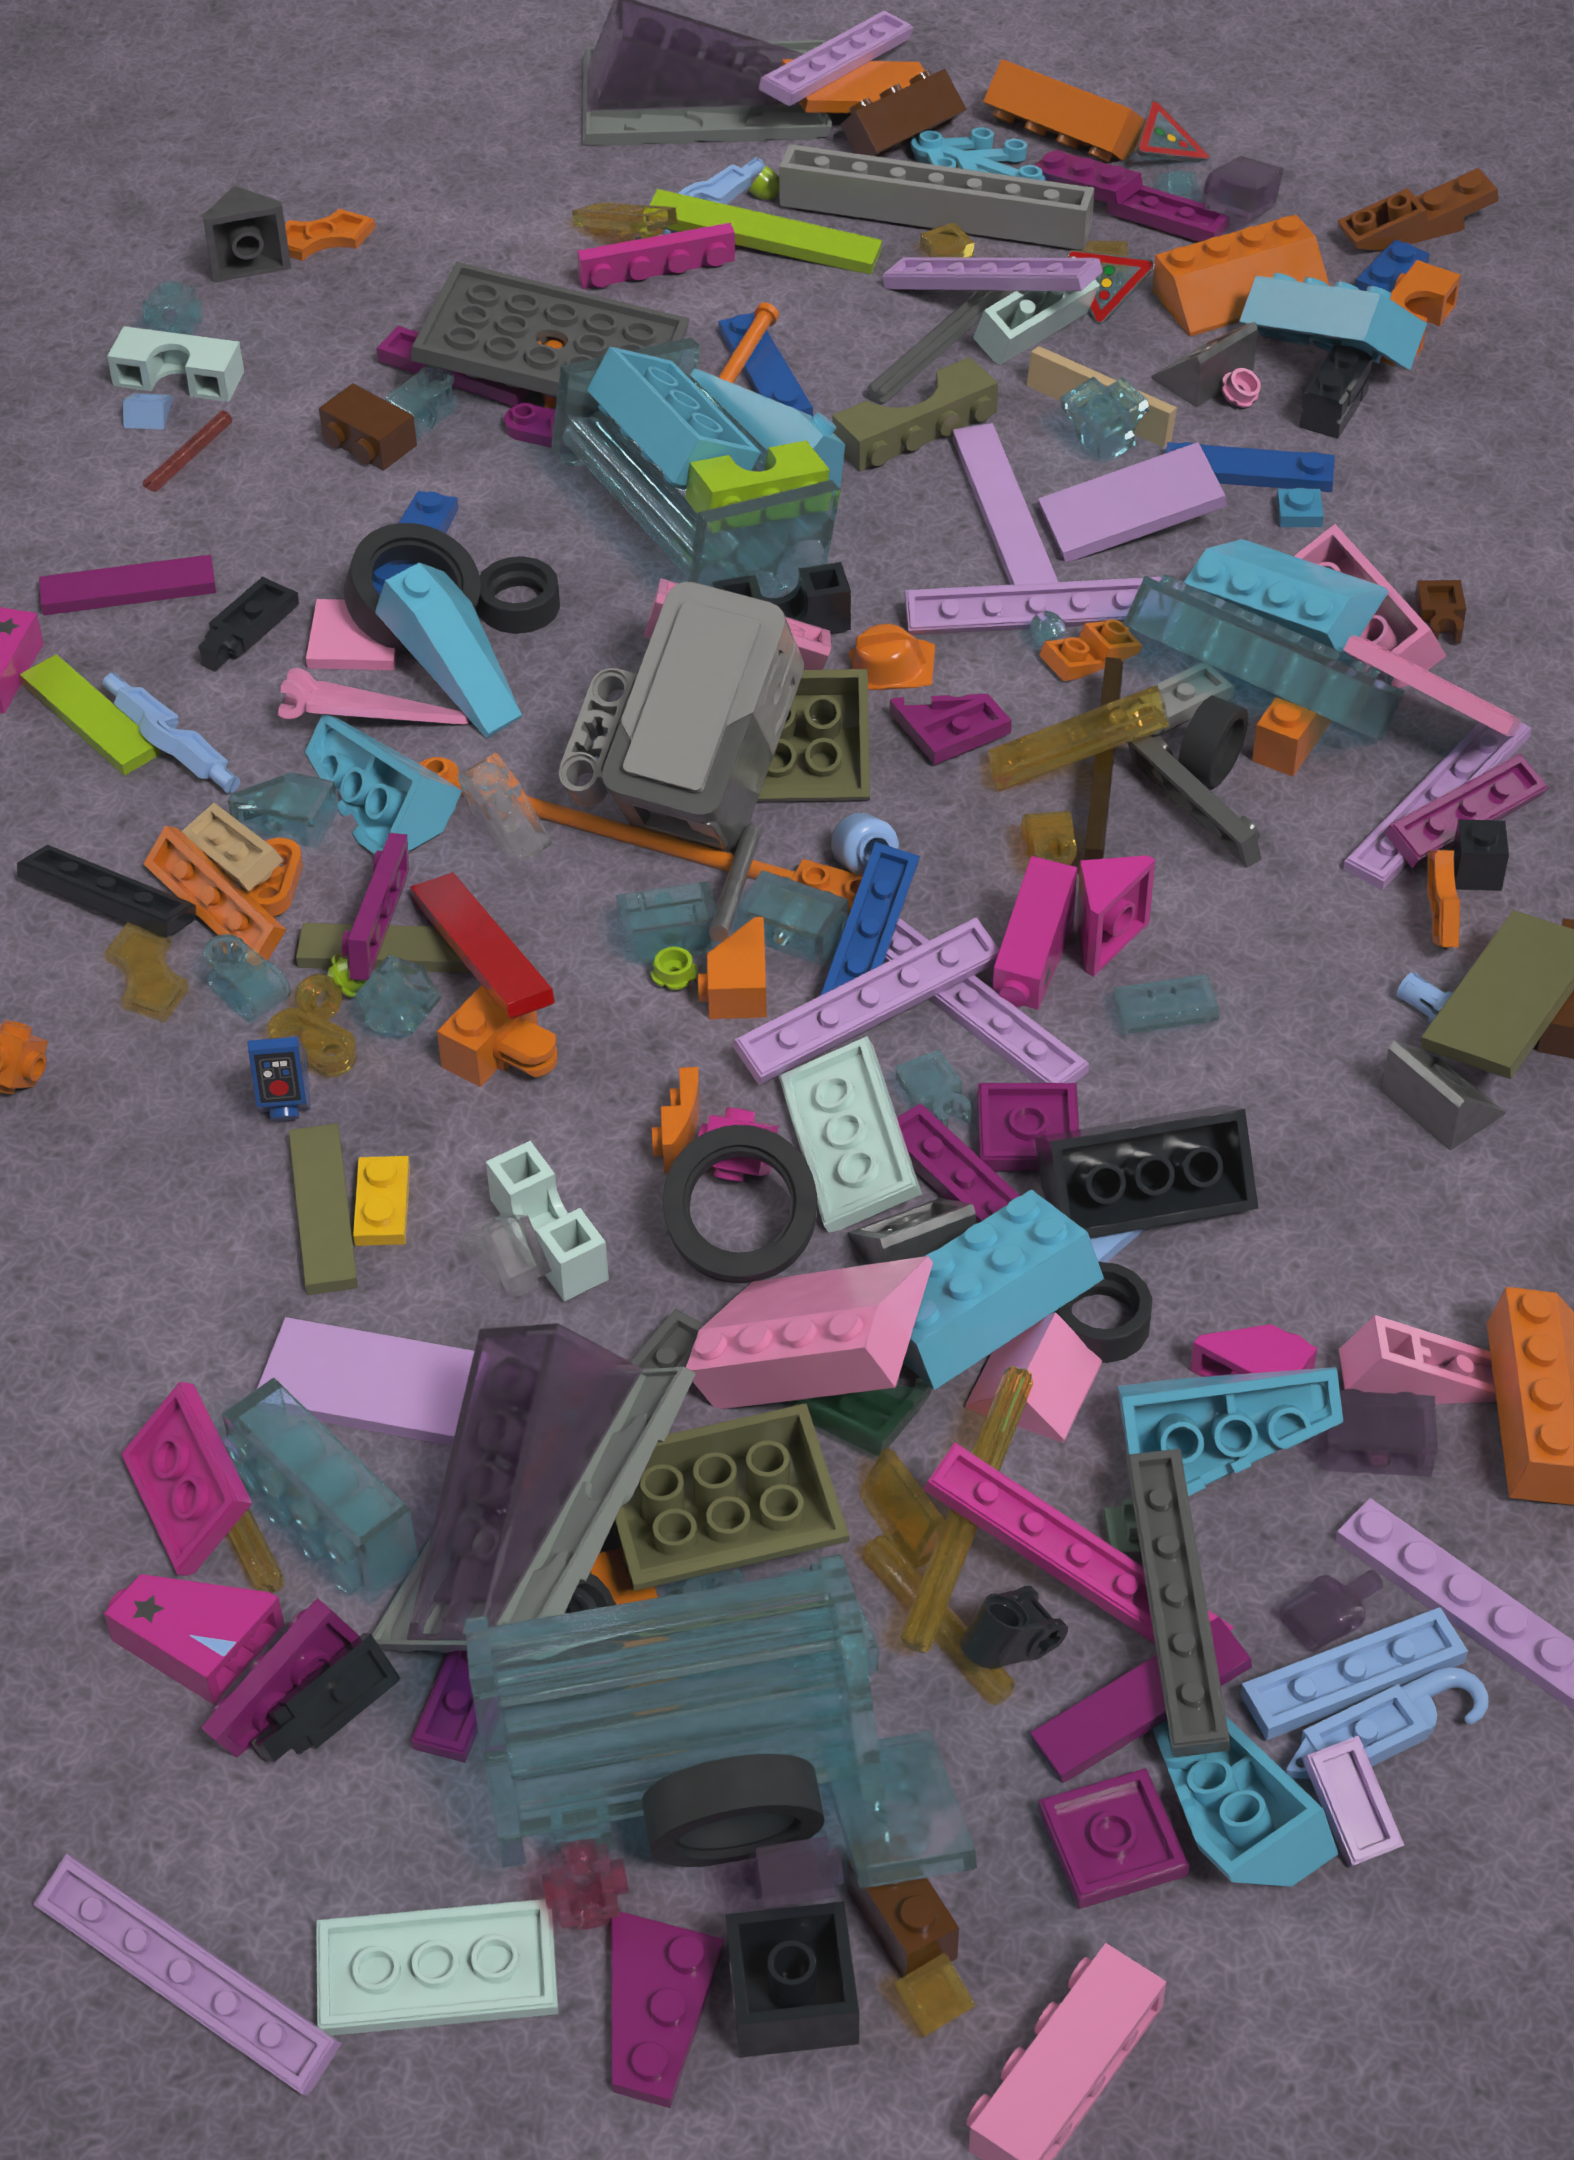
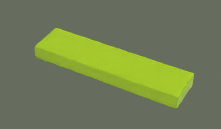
(89, 714)

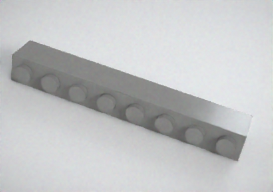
(936, 196)

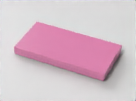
(1433, 685)

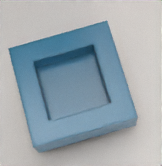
(1299, 507)

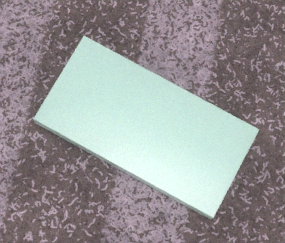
(849, 1135)
(436, 1967)

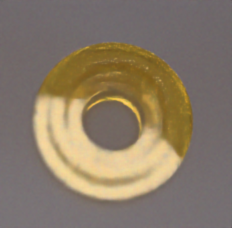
(311, 987)

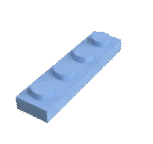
(1352, 1673)

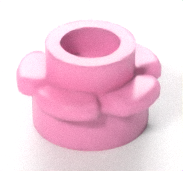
(1241, 387)

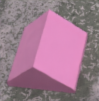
(1060, 1375)

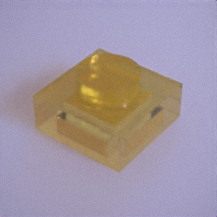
(947, 242)
(934, 1995)

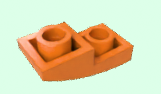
(1082, 656)
(679, 1119)

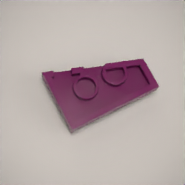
(307, 1645)
(657, 2003)

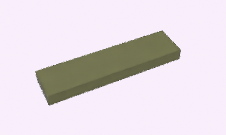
(412, 943)
(323, 1209)

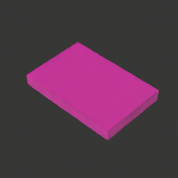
(186, 1479)

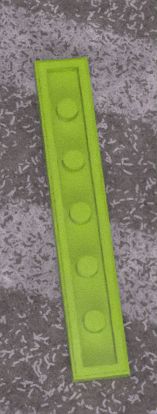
(775, 233)

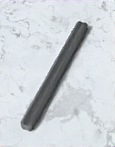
(933, 345)

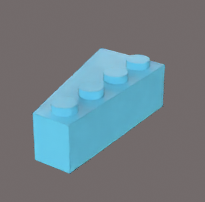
(1334, 317)

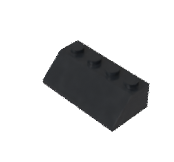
(1150, 1170)

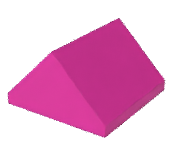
(1112, 906)

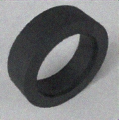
(408, 543)
(731, 1143)
(731, 1807)

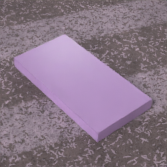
(1132, 502)
(371, 1379)

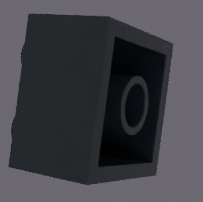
(792, 1979)

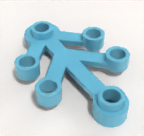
(933, 149)

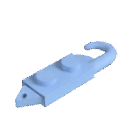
(1391, 1719)

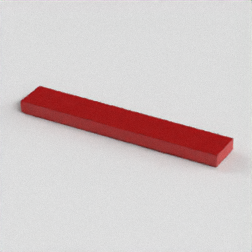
(482, 946)

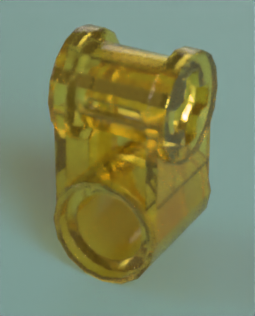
(1049, 836)

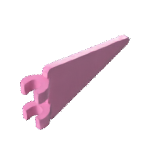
(323, 697)

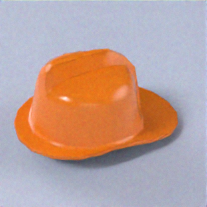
(893, 658)

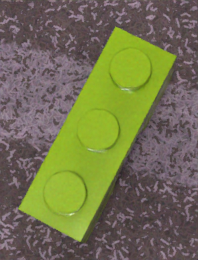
(722, 482)

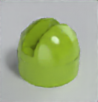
(766, 185)

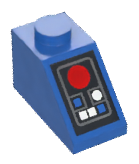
(280, 1077)

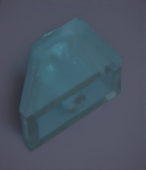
(288, 807)

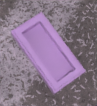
(1352, 1801)

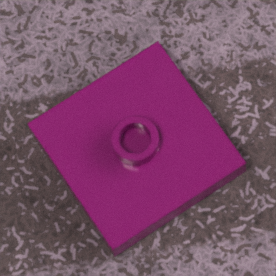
(1016, 1114)
(1113, 1838)

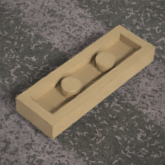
(233, 847)

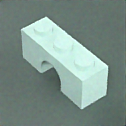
(147, 355)
(573, 1247)

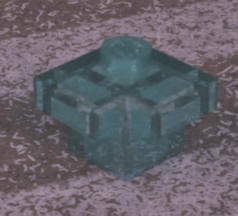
(1105, 416)

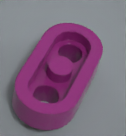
(530, 424)

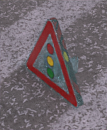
(1166, 139)
(1117, 281)

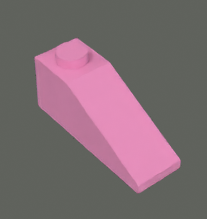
(1402, 1358)

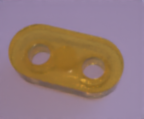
(318, 1038)

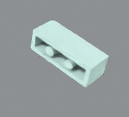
(1029, 318)

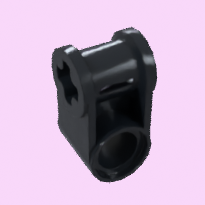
(1011, 1630)

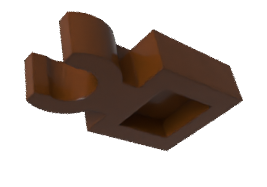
(1442, 606)

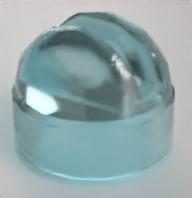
(1051, 629)

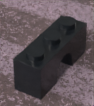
(818, 599)

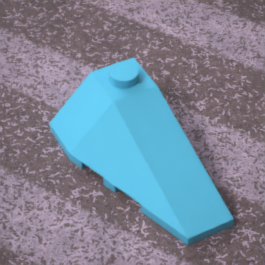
(775, 422)
(380, 786)
(1249, 1812)

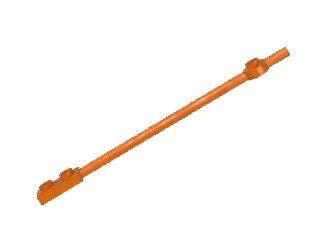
(809, 873)

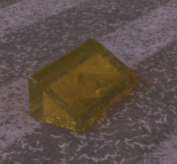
(902, 1508)

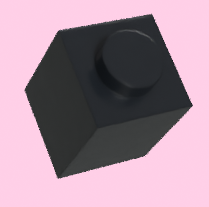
(1480, 854)

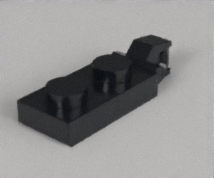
(246, 621)
(327, 1699)

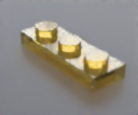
(625, 218)

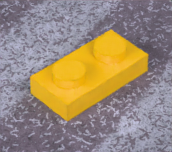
(381, 1200)

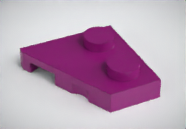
(951, 724)

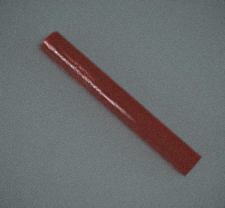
(187, 451)

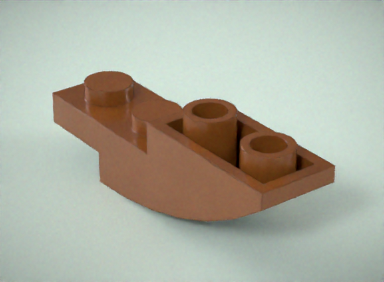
(1419, 217)

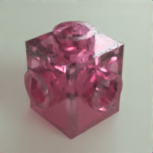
(585, 1905)

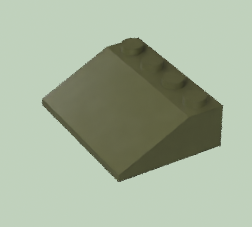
(823, 741)
(729, 1499)

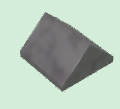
(245, 235)
(1200, 373)
(1436, 1095)
(913, 1231)

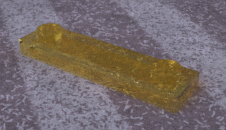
(1078, 738)

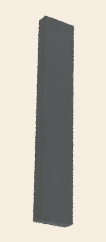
(1177, 1604)

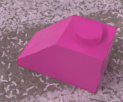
(1251, 1351)

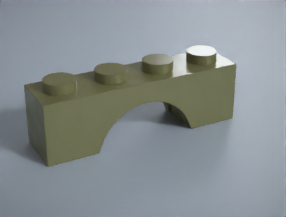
(879, 433)

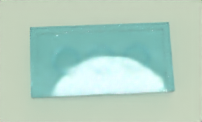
(916, 1827)

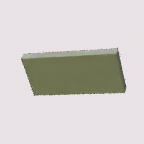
(1506, 996)

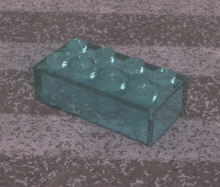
(320, 1492)

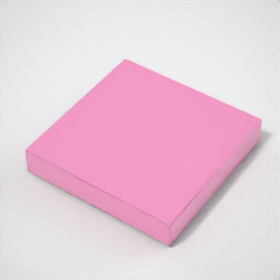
(341, 644)

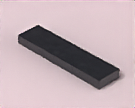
(106, 890)

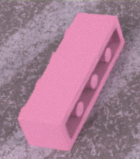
(1069, 2060)

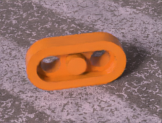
(279, 889)

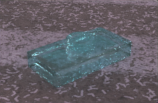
(1166, 1004)

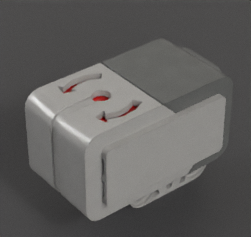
(694, 722)

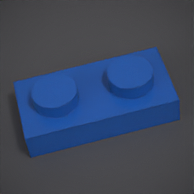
(1389, 265)

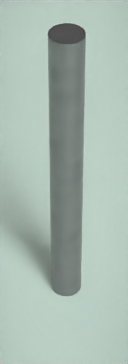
(735, 883)

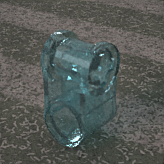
(426, 397)
(243, 977)

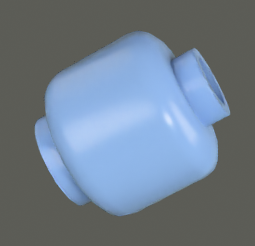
(855, 839)

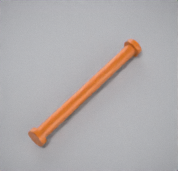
(765, 316)

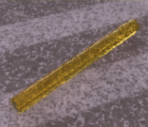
(957, 1530)

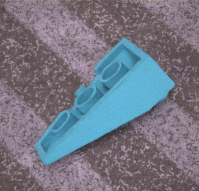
(450, 644)
(1228, 1418)

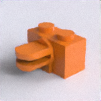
(484, 1039)

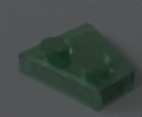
(868, 1417)

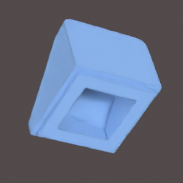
(146, 410)

